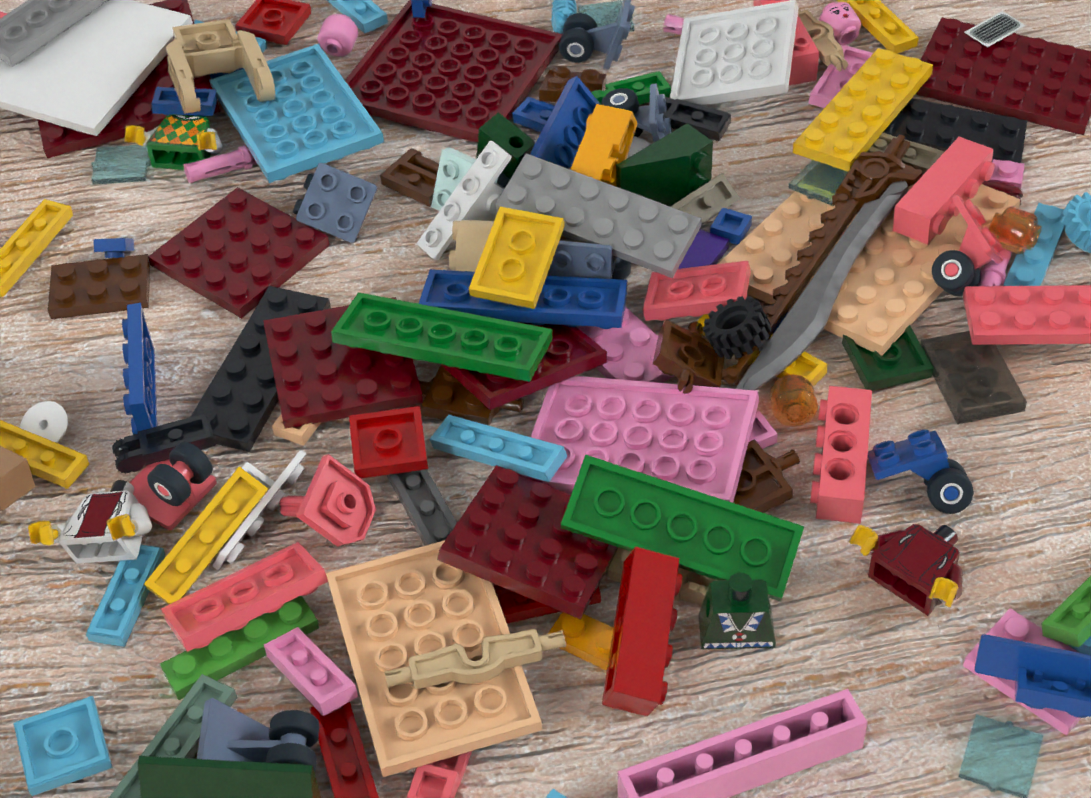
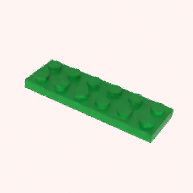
(443, 336)
(663, 517)

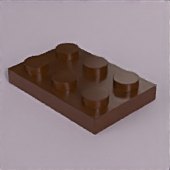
(98, 286)

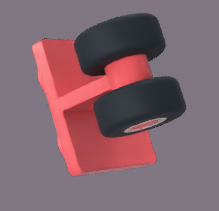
(958, 269)
(174, 485)

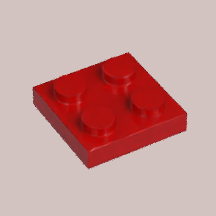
(274, 19)
(388, 442)

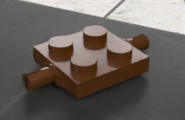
(687, 356)
(449, 397)
(761, 479)

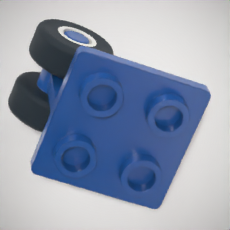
(926, 456)

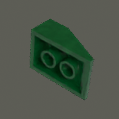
(668, 167)

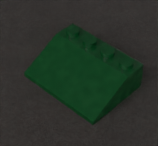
(224, 779)

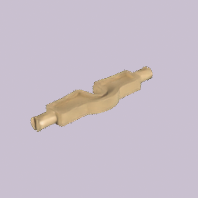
(823, 37)
(453, 663)

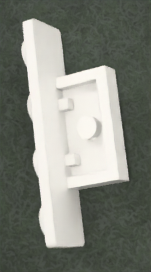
(471, 200)
(270, 500)

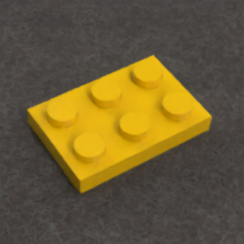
(517, 257)

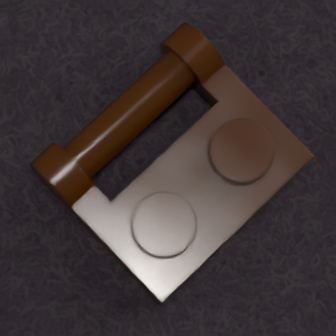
(412, 176)

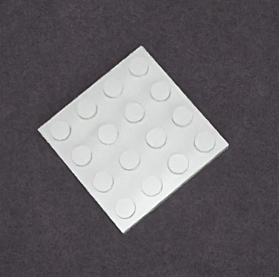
(736, 54)

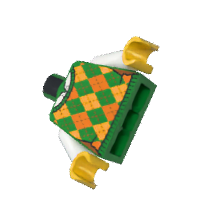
(176, 141)

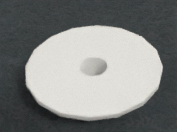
(46, 420)

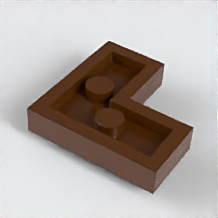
(559, 76)

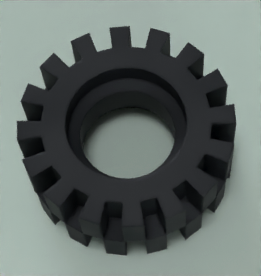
(737, 327)

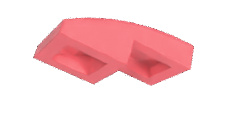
(439, 778)

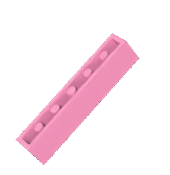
(752, 753)

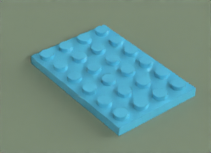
(307, 123)

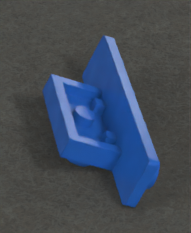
(1041, 673)

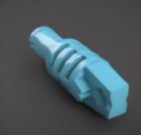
(560, 12)

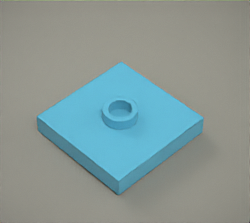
(62, 745)

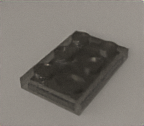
(973, 378)

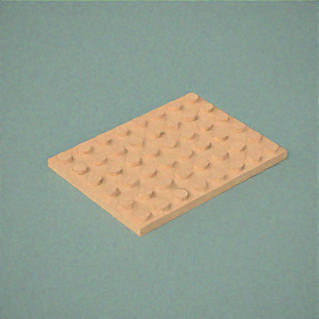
(888, 280)

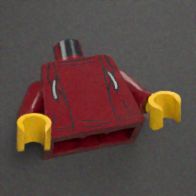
(914, 564)

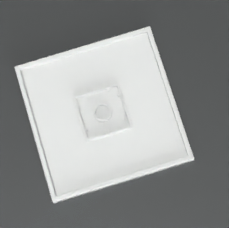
(90, 67)

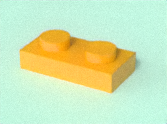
(585, 638)

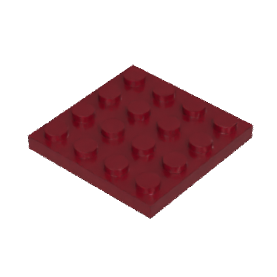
(238, 251)
(566, 356)
(332, 380)
(517, 542)

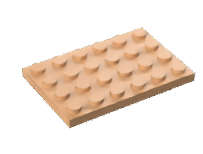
(409, 609)

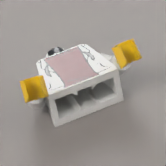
(101, 529)

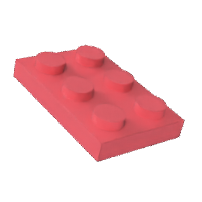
(695, 290)

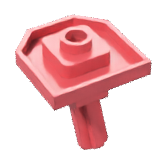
(335, 504)

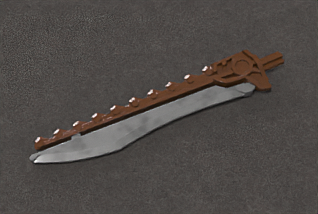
(870, 191)

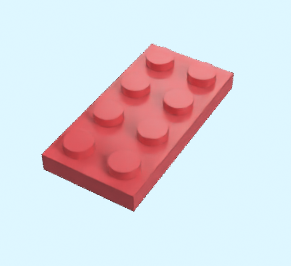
(1028, 314)
(244, 596)

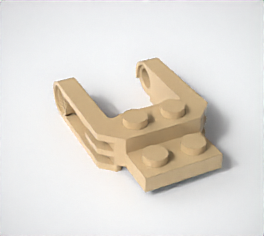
(215, 49)

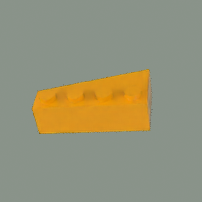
(605, 143)

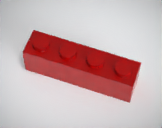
(642, 632)

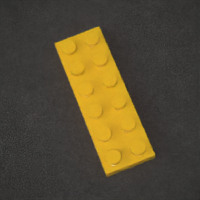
(862, 109)

